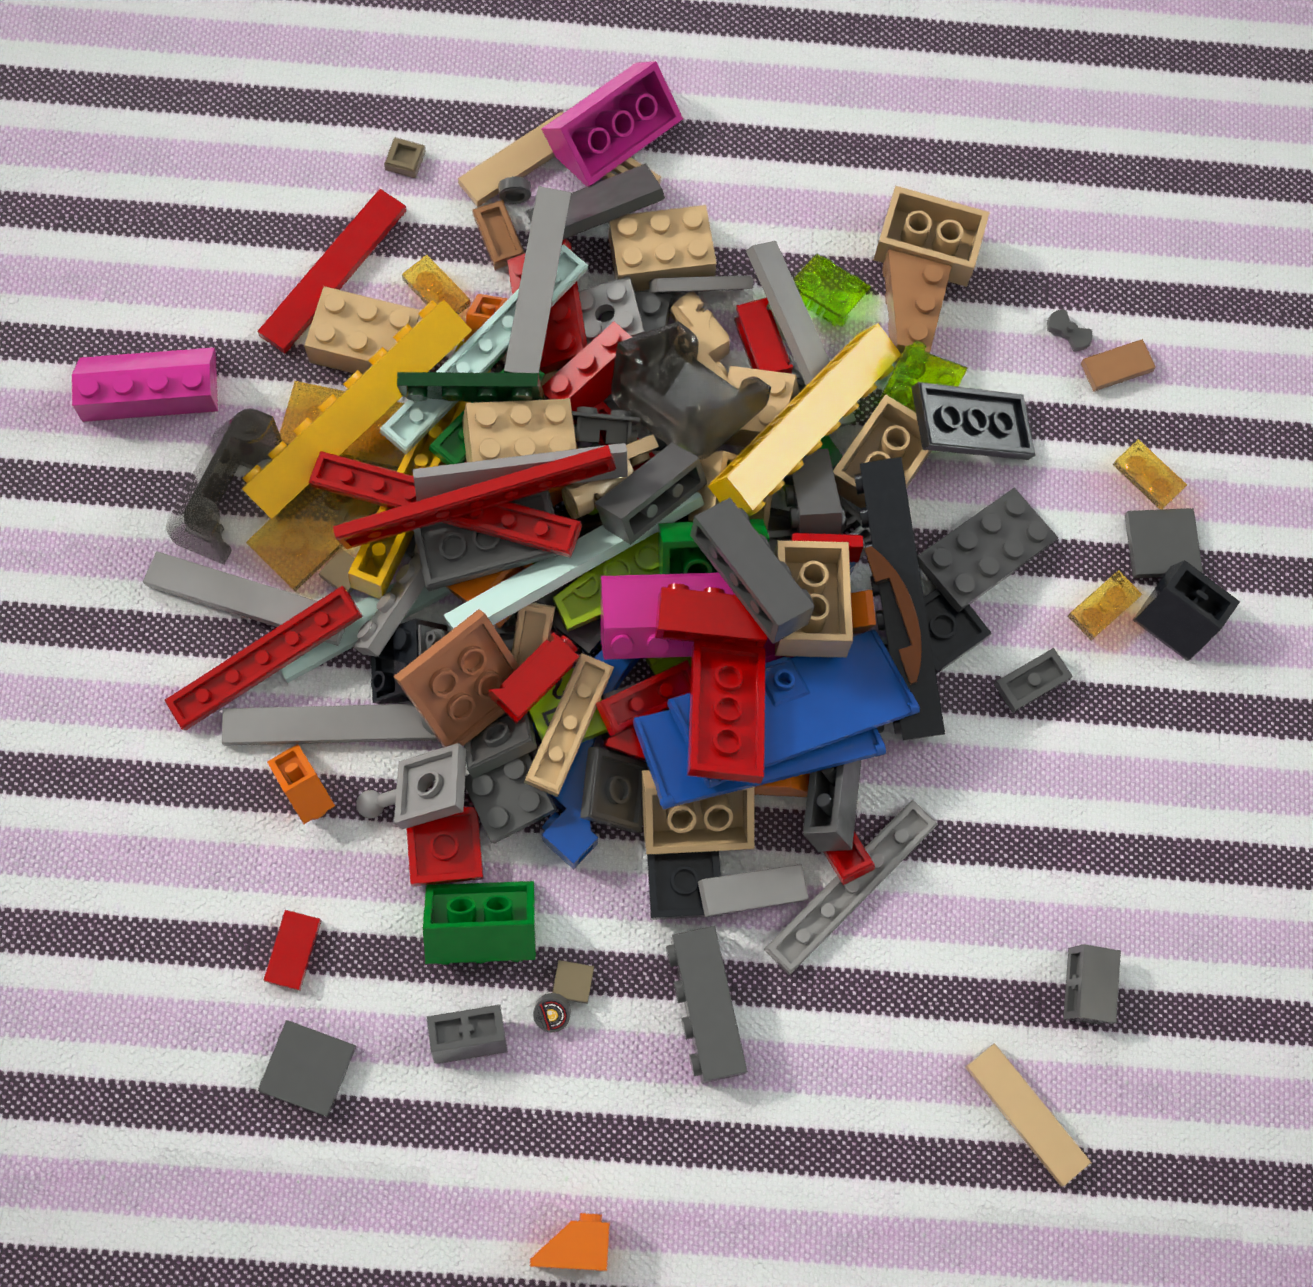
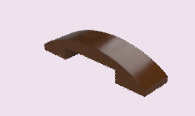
(884, 572)

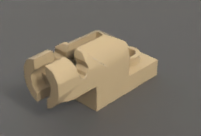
(712, 337)
(581, 497)

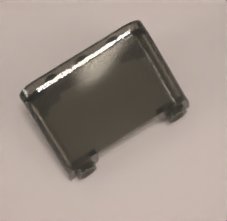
(677, 395)
(237, 442)

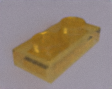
(433, 284)
(1149, 474)
(1104, 605)

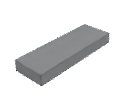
(690, 284)
(753, 890)

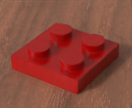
(446, 850)

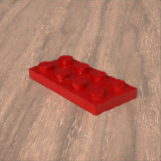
(565, 326)
(727, 712)

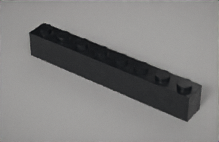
(893, 537)

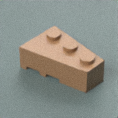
(913, 297)

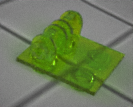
(830, 289)
(919, 366)

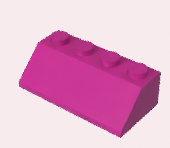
(613, 122)
(145, 384)
(631, 614)

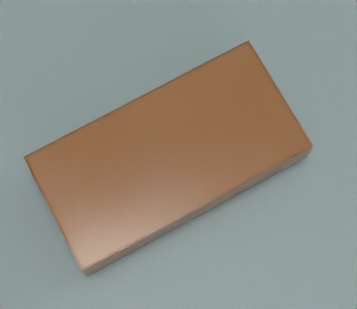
(497, 233)
(1118, 365)

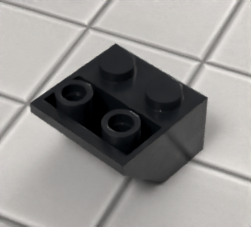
(1186, 610)
(395, 656)

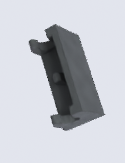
(1092, 984)
(466, 1034)

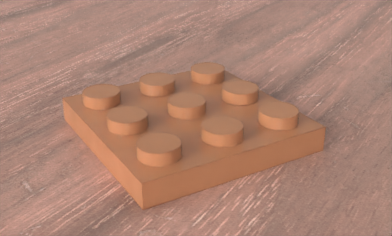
(454, 679)

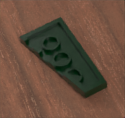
(470, 386)

